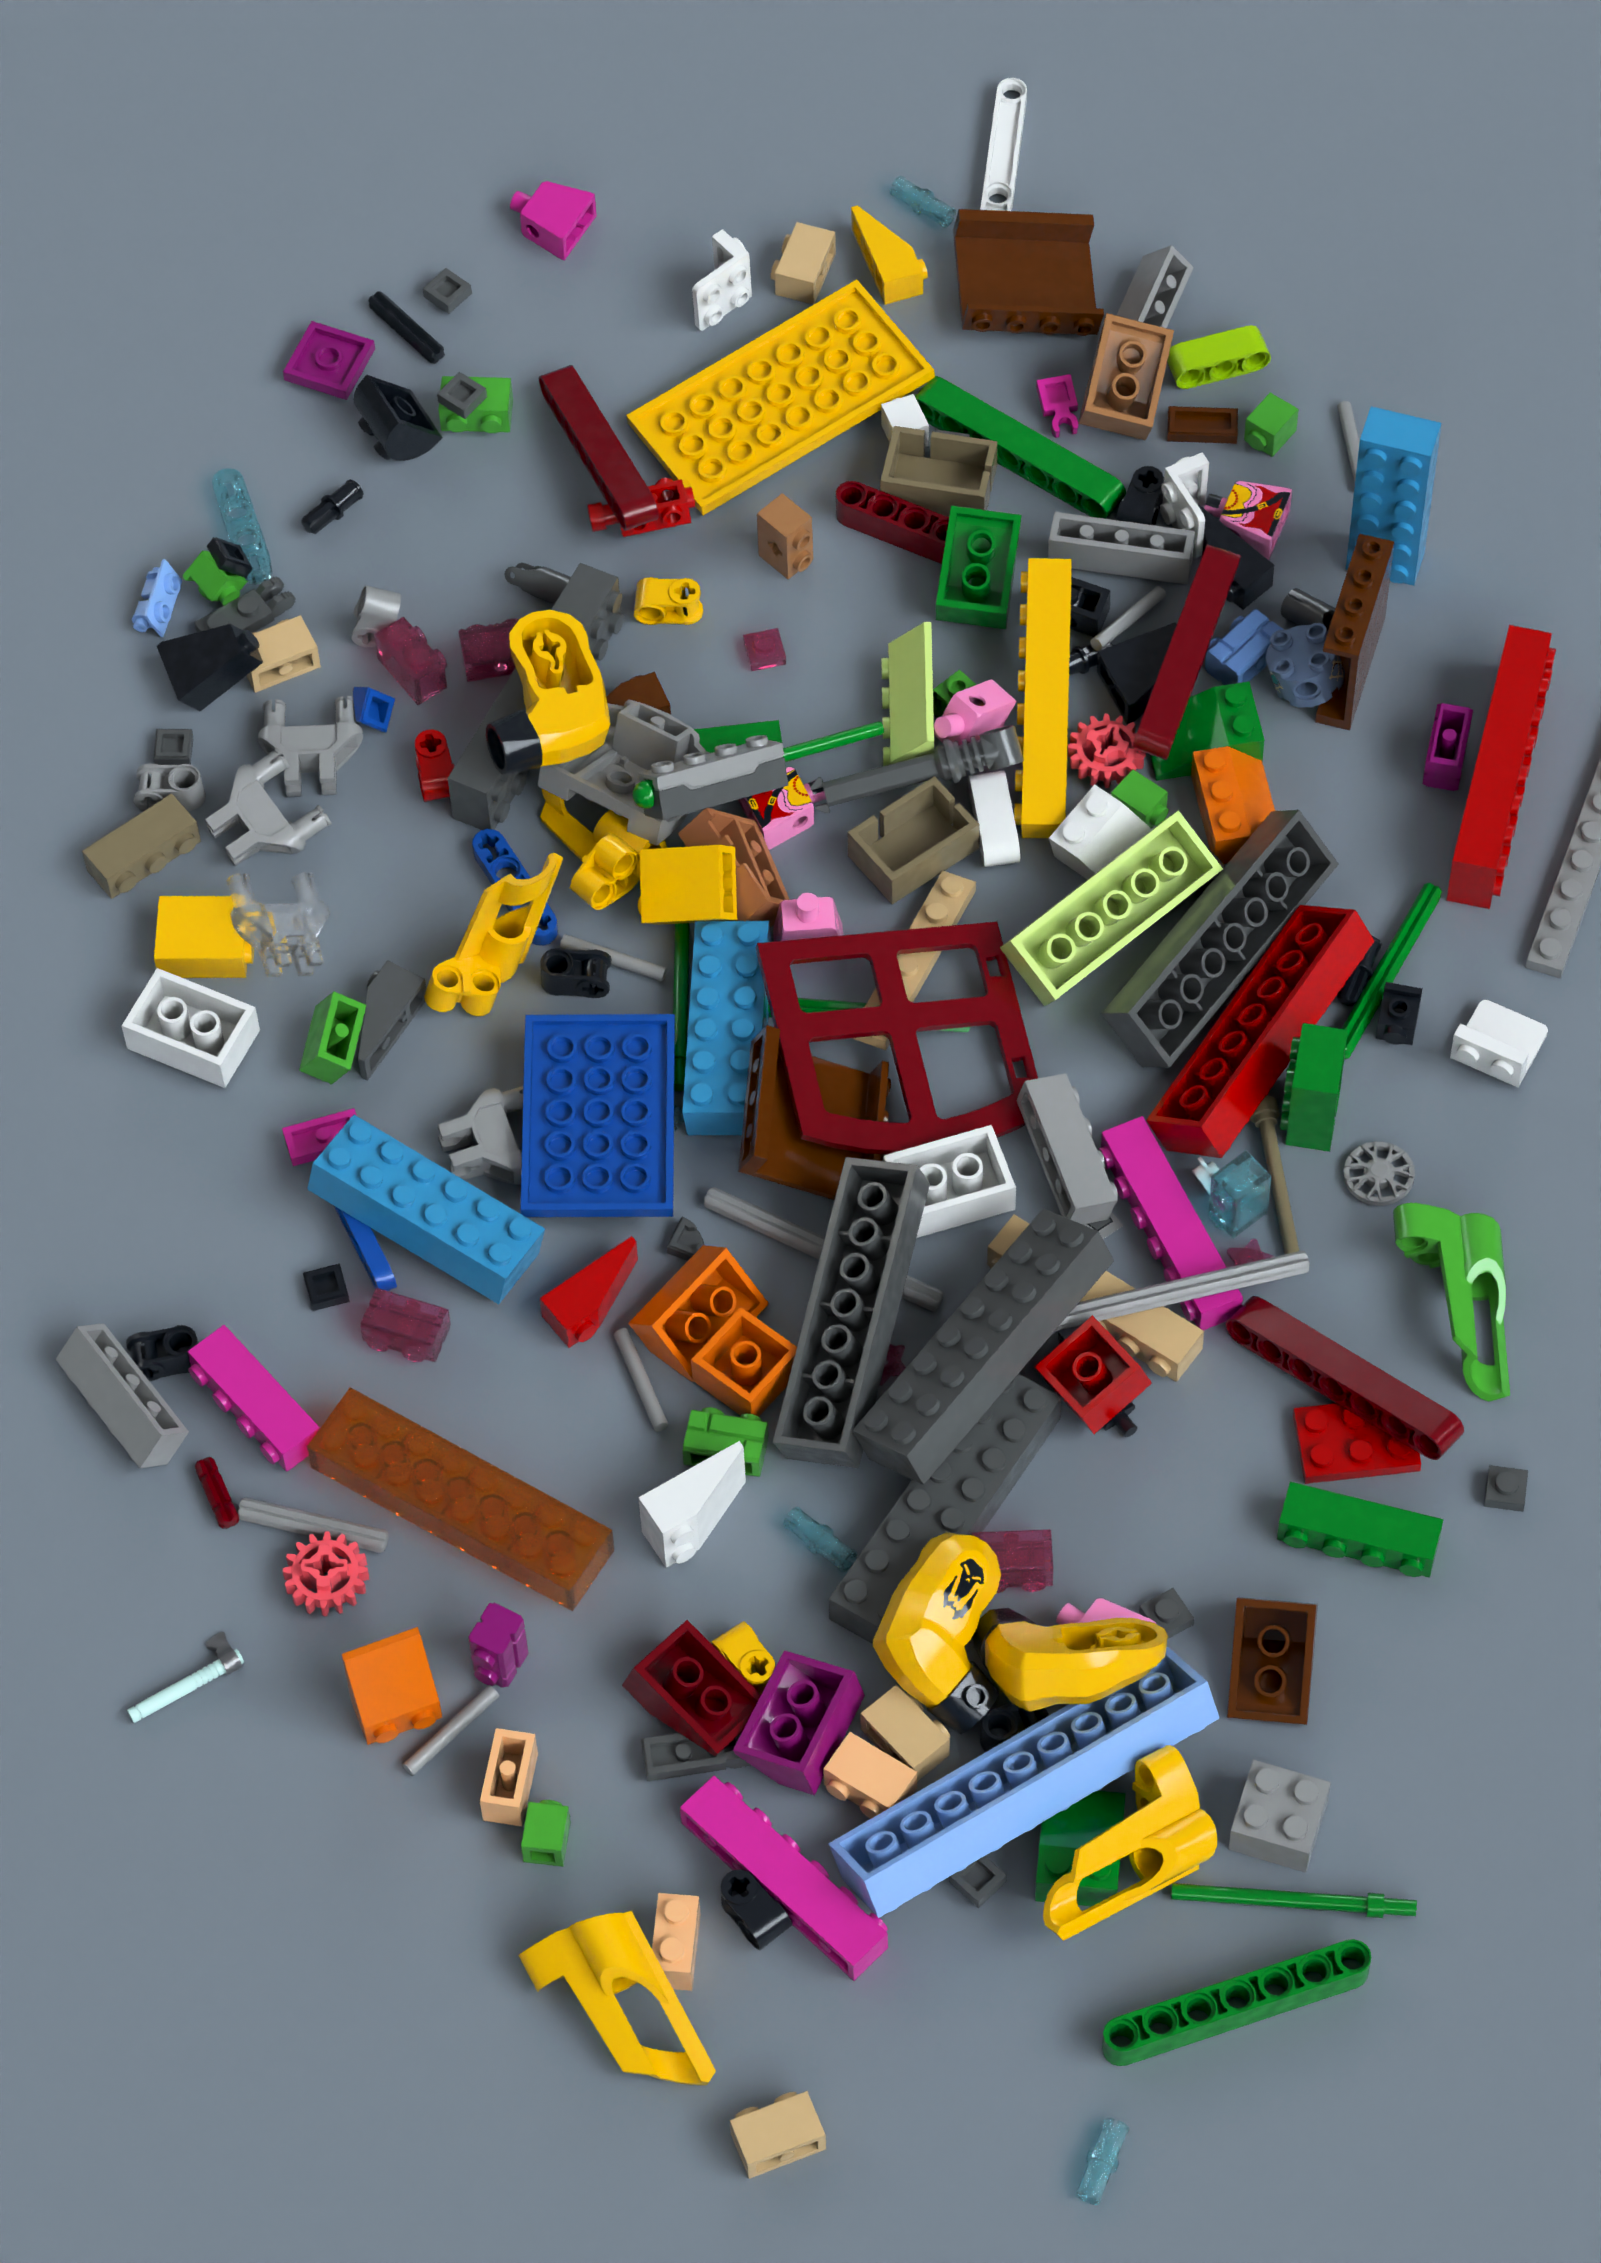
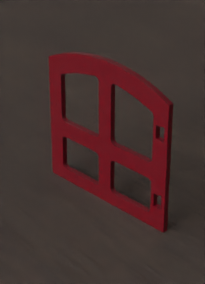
(899, 1022)

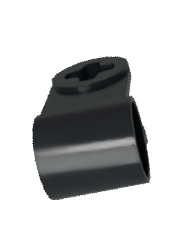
(1142, 497)
(577, 972)
(161, 1350)
(1009, 1718)
(755, 1914)

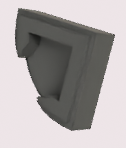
(685, 1240)

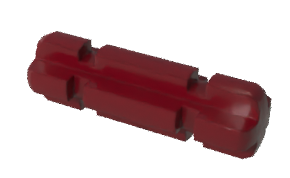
(216, 1493)

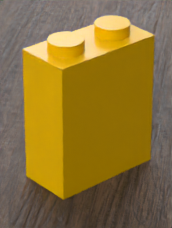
(687, 884)
(199, 938)

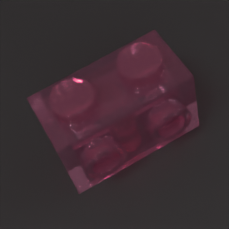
(411, 660)

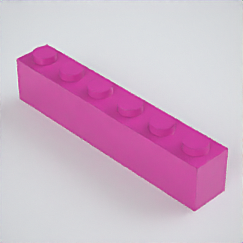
(1166, 1216)
(814, 1904)

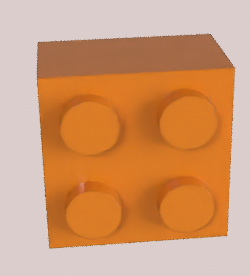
(744, 1364)

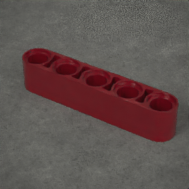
(902, 521)

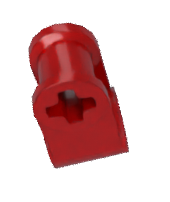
(433, 764)

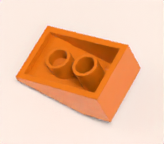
(392, 1686)

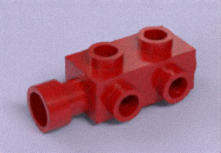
(671, 504)

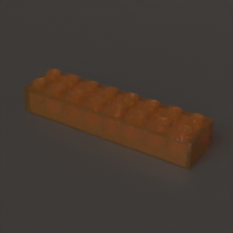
(461, 1498)

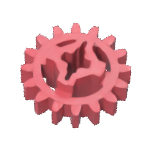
(1103, 750)
(320, 1557)

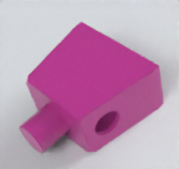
(555, 216)

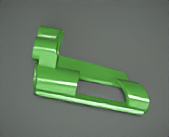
(1472, 1270)

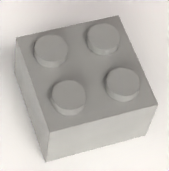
(1279, 1815)

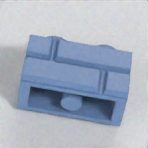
(1242, 650)

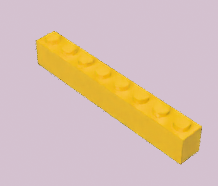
(1046, 696)

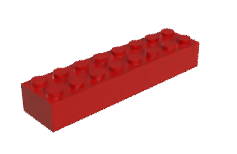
(1502, 767)
(1256, 1031)

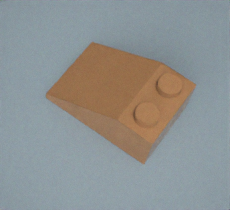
(1126, 377)

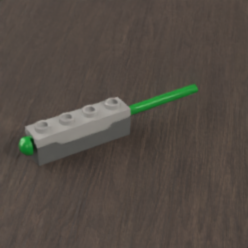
(729, 772)

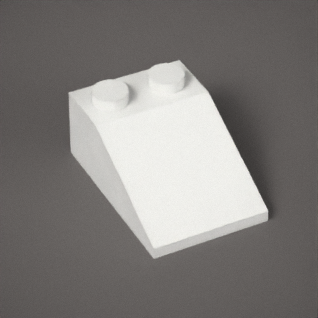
(1096, 833)
(688, 1507)

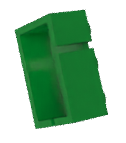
(1313, 1086)

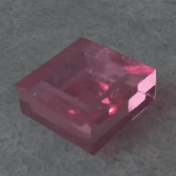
(764, 649)

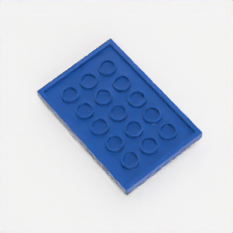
(598, 1115)

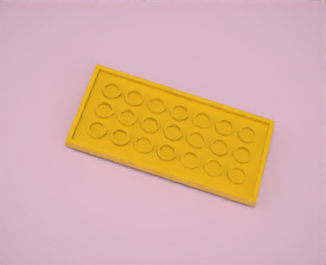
(780, 396)

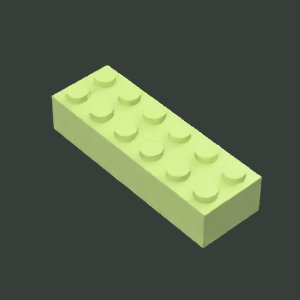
(1111, 908)

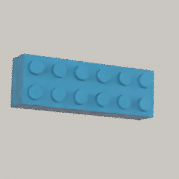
(1395, 487)
(724, 1017)
(426, 1209)

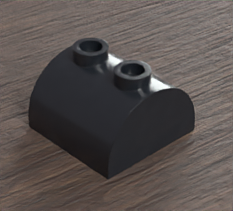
(394, 419)

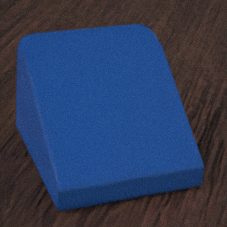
(372, 708)

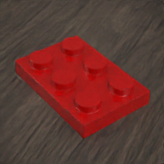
(1344, 1446)

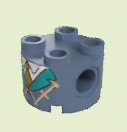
(1300, 666)

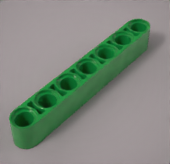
(1022, 449)
(1222, 2016)

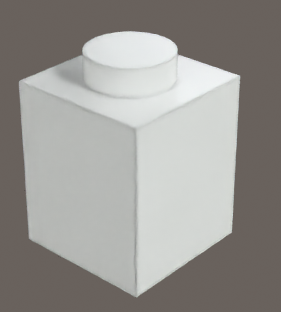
(903, 413)

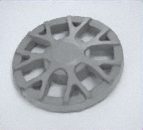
(1379, 1173)

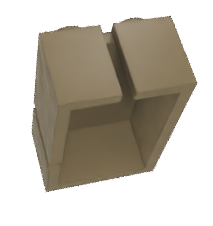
(955, 475)
(914, 840)

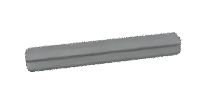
(311, 1523)

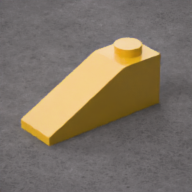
(889, 258)

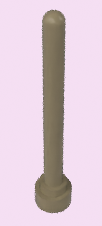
(1265, 1118)

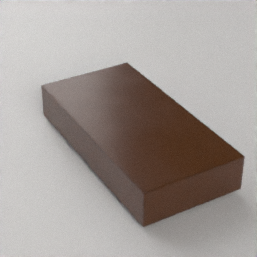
(1202, 424)

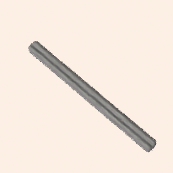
(802, 1239)
(1188, 1288)

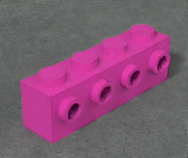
(253, 1397)

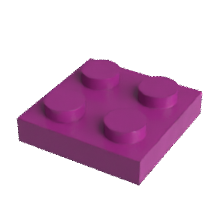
(329, 360)

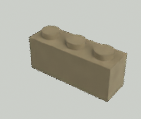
(141, 846)

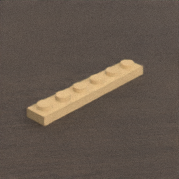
(941, 908)

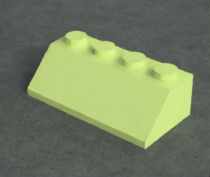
(909, 696)

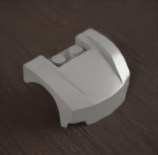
(609, 774)

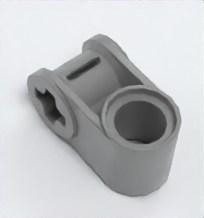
(374, 612)
(167, 781)

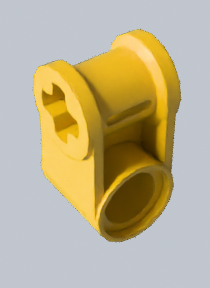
(664, 599)
(746, 1654)

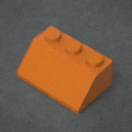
(1230, 797)
(695, 1307)

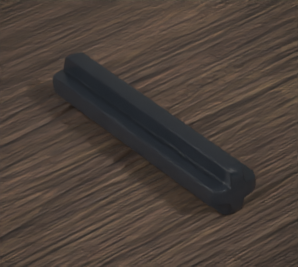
(406, 327)

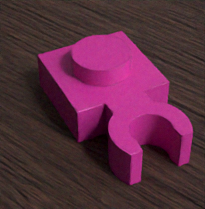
(1058, 400)

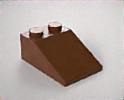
(1272, 1660)

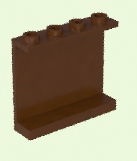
(1025, 272)
(1357, 626)
(770, 1130)

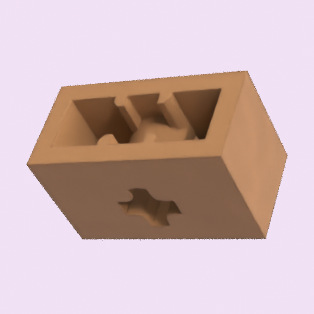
(785, 536)

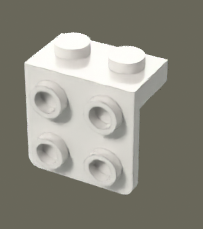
(724, 287)
(1182, 490)
(1498, 1042)

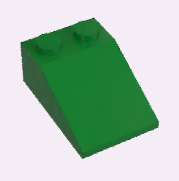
(978, 567)
(1213, 720)
(1068, 1832)

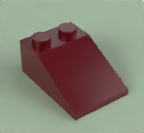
(693, 1689)

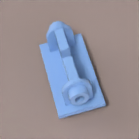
(162, 591)

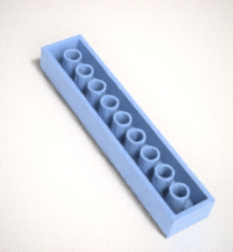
(1019, 1785)

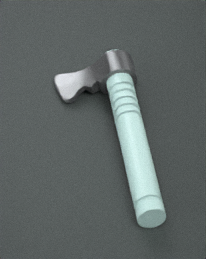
(227, 1662)

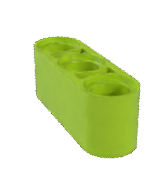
(1218, 357)

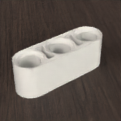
(994, 813)

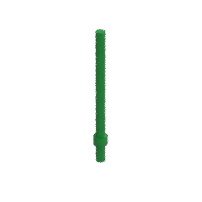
(680, 1001)
(1373, 1905)

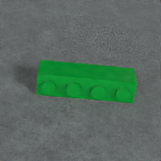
(1359, 1530)

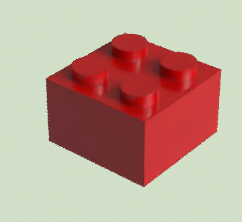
(1093, 1374)

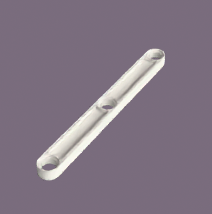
(1004, 145)

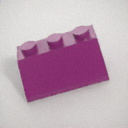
(800, 1721)

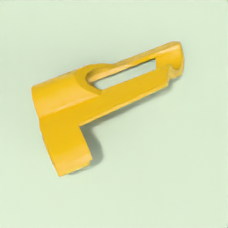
(607, 853)
(492, 943)
(1163, 1841)
(602, 1960)

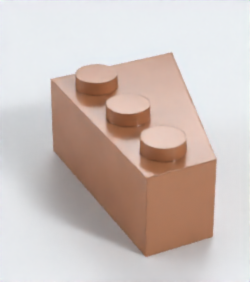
(757, 878)

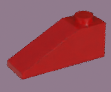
(583, 1301)

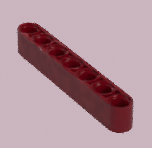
(598, 448)
(1186, 652)
(1345, 1378)

